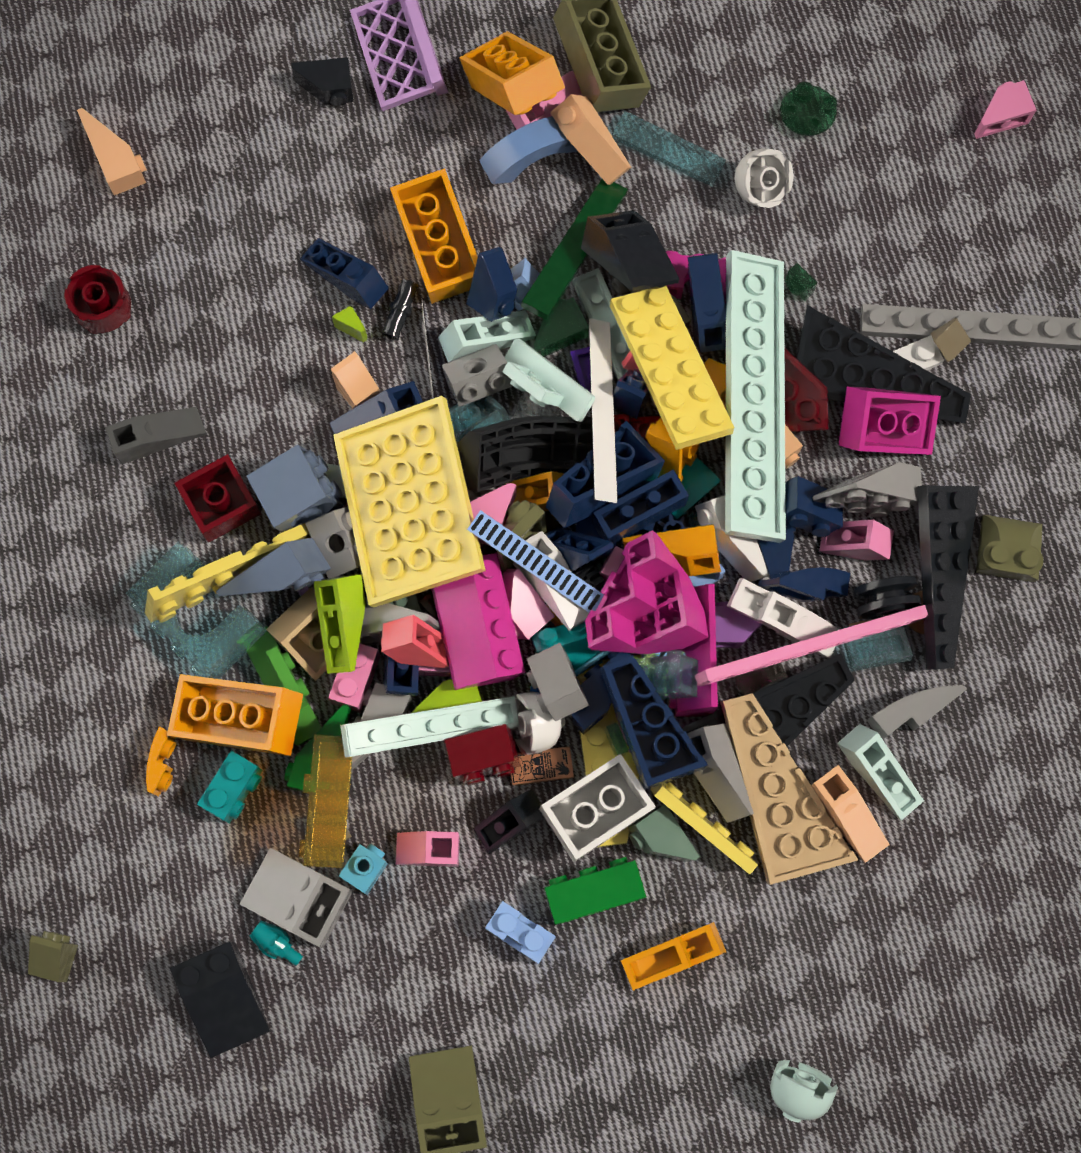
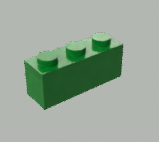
(594, 891)

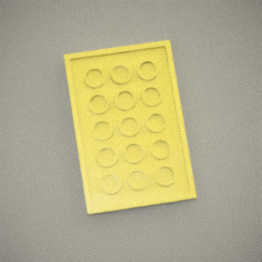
(408, 502)

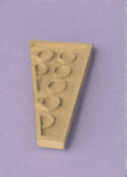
(788, 816)

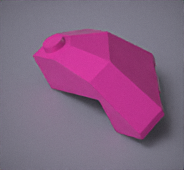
(647, 603)

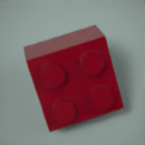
(217, 498)
(483, 754)

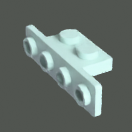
(545, 381)

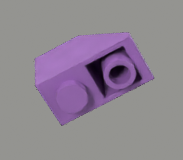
(732, 627)

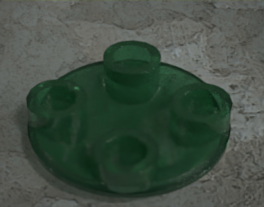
(808, 110)

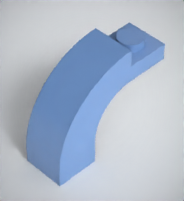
(522, 148)

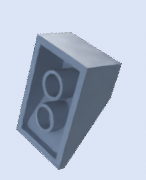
(287, 567)

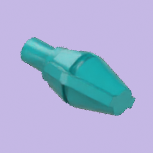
(274, 942)

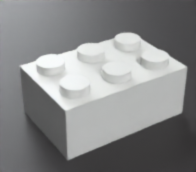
(597, 807)

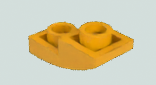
(159, 774)

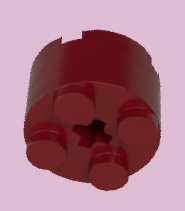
(102, 314)

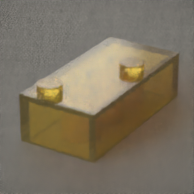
(327, 804)

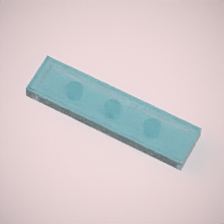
(668, 148)

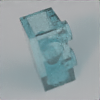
(671, 674)

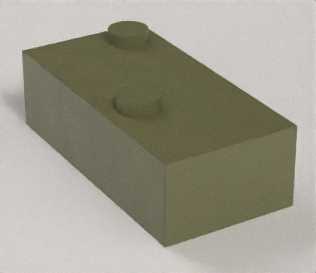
(602, 53)

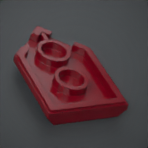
(804, 397)

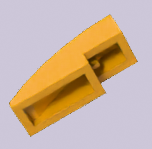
(673, 956)

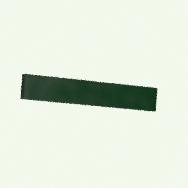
(568, 255)

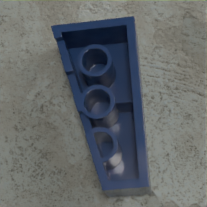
(574, 493)
(651, 731)

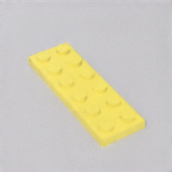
(671, 367)

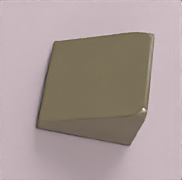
(950, 339)

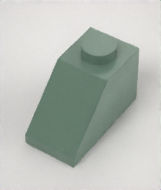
(662, 836)

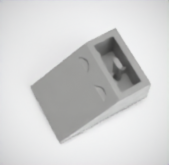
(876, 491)
(296, 898)

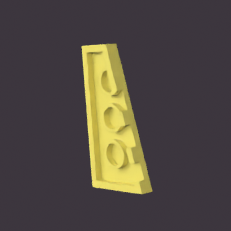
(715, 833)

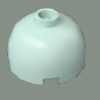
(802, 1091)

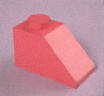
(413, 643)

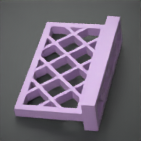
(422, 47)

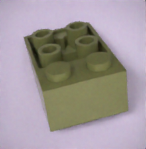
(447, 1101)

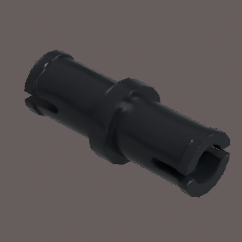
(400, 309)

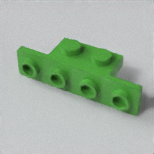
(276, 670)

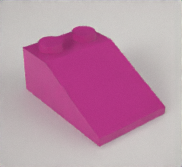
(889, 421)

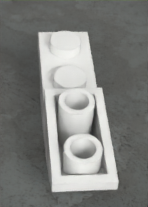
(779, 614)

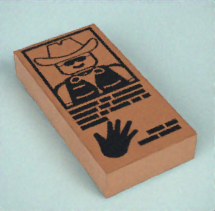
(544, 767)

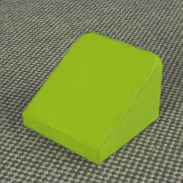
(349, 323)

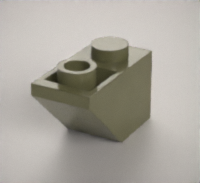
(51, 956)

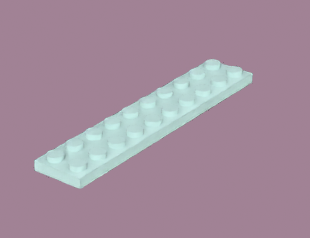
(755, 398)

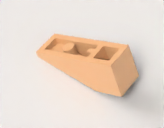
(590, 137)
(114, 155)

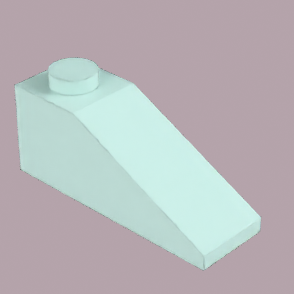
(476, 333)
(880, 770)

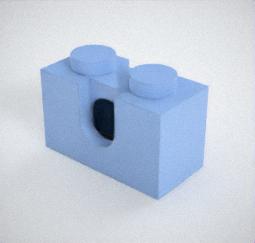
(511, 923)

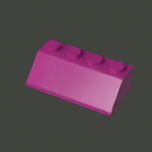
(478, 628)
(705, 653)

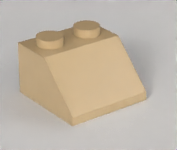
(300, 634)

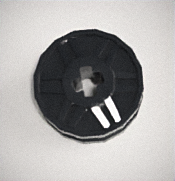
(886, 597)

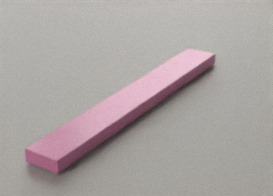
(810, 646)

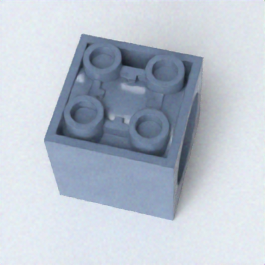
(295, 488)

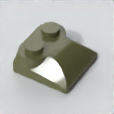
(525, 521)
(1010, 548)

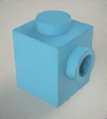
(364, 868)

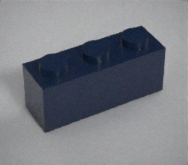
(640, 508)

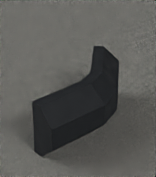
(523, 449)

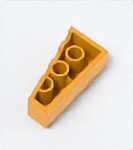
(659, 437)

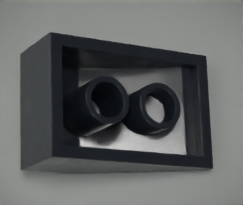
(220, 998)

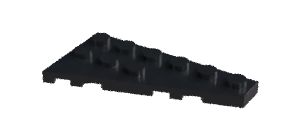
(850, 359)

